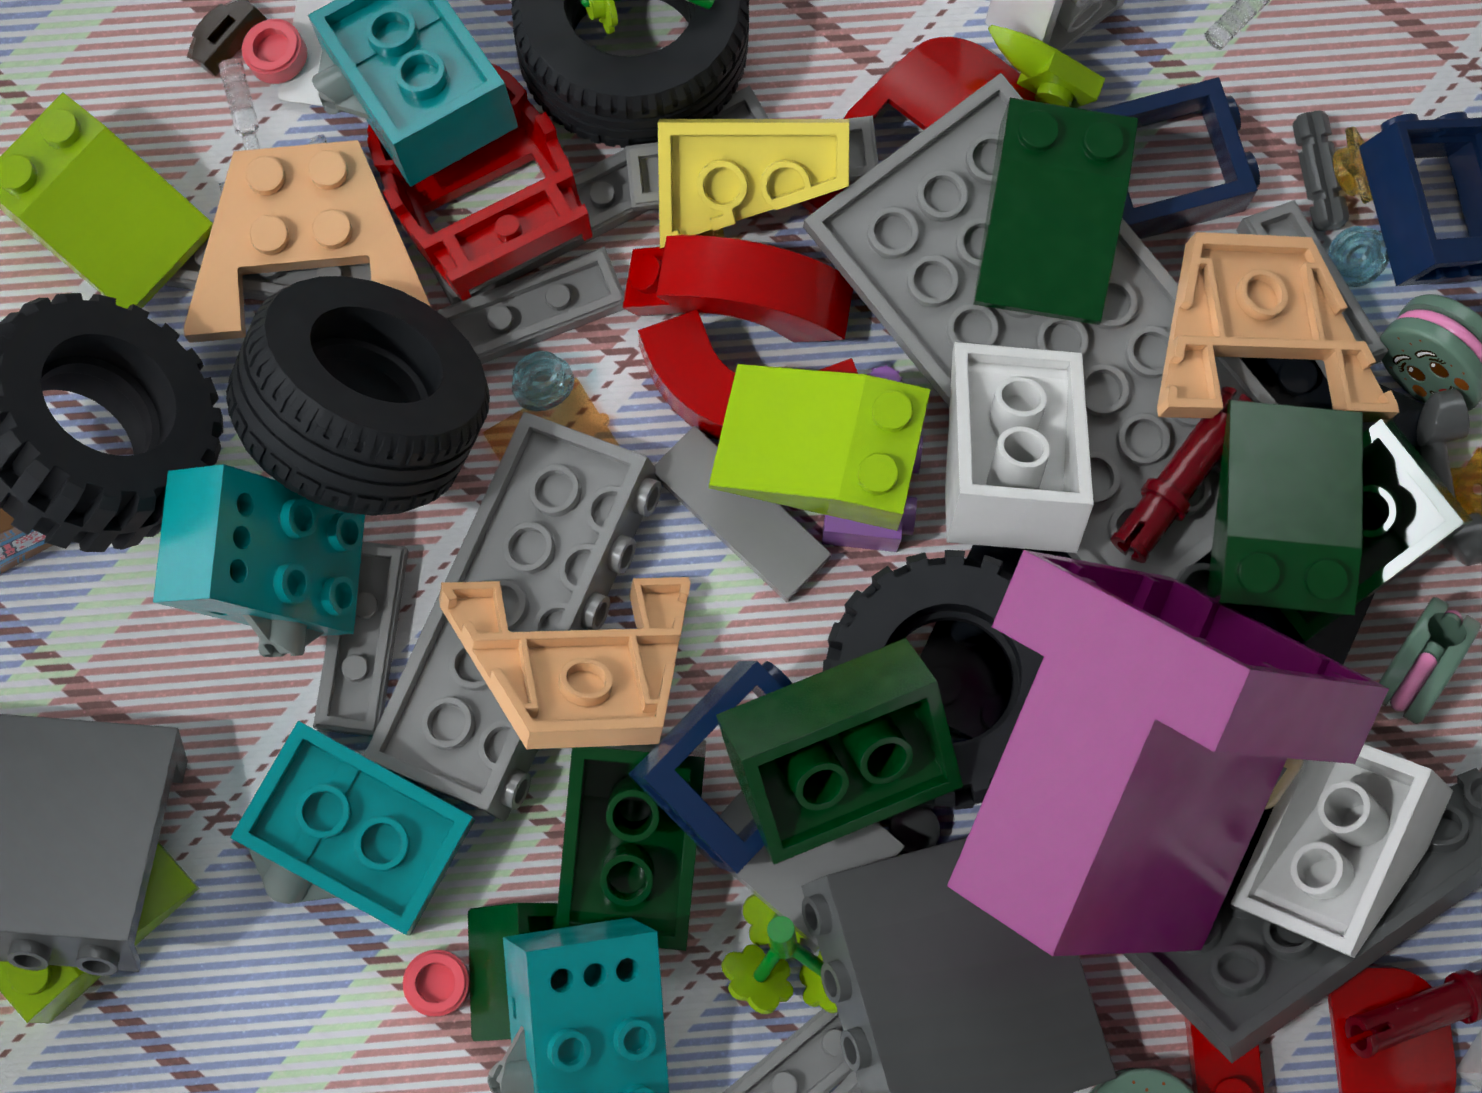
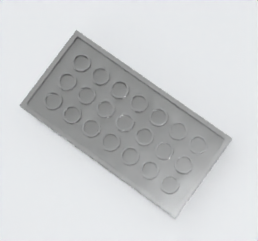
(912, 254)

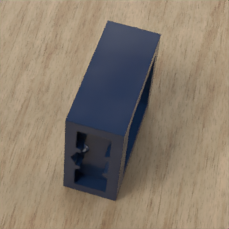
(1237, 166)
(1401, 202)
(675, 796)

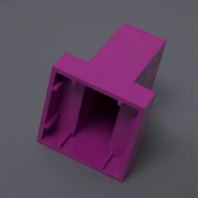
(1142, 756)

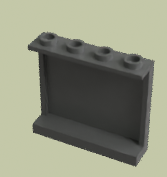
(79, 837)
(943, 990)

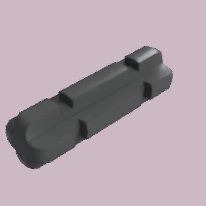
(1318, 172)

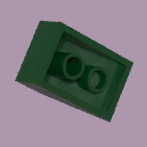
(1055, 210)
(1289, 508)
(1403, 517)
(623, 848)

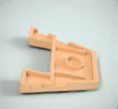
(289, 214)
(1261, 302)
(575, 683)

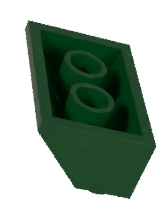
(841, 749)

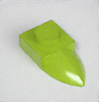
(1047, 70)

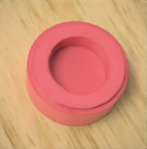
(274, 51)
(436, 983)

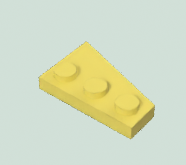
(744, 167)

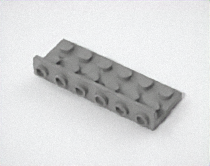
(555, 538)

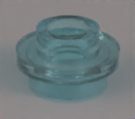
(1359, 255)
(541, 381)

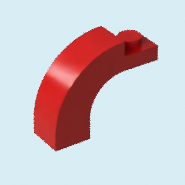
(743, 281)
(691, 373)

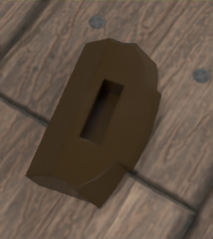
(222, 33)

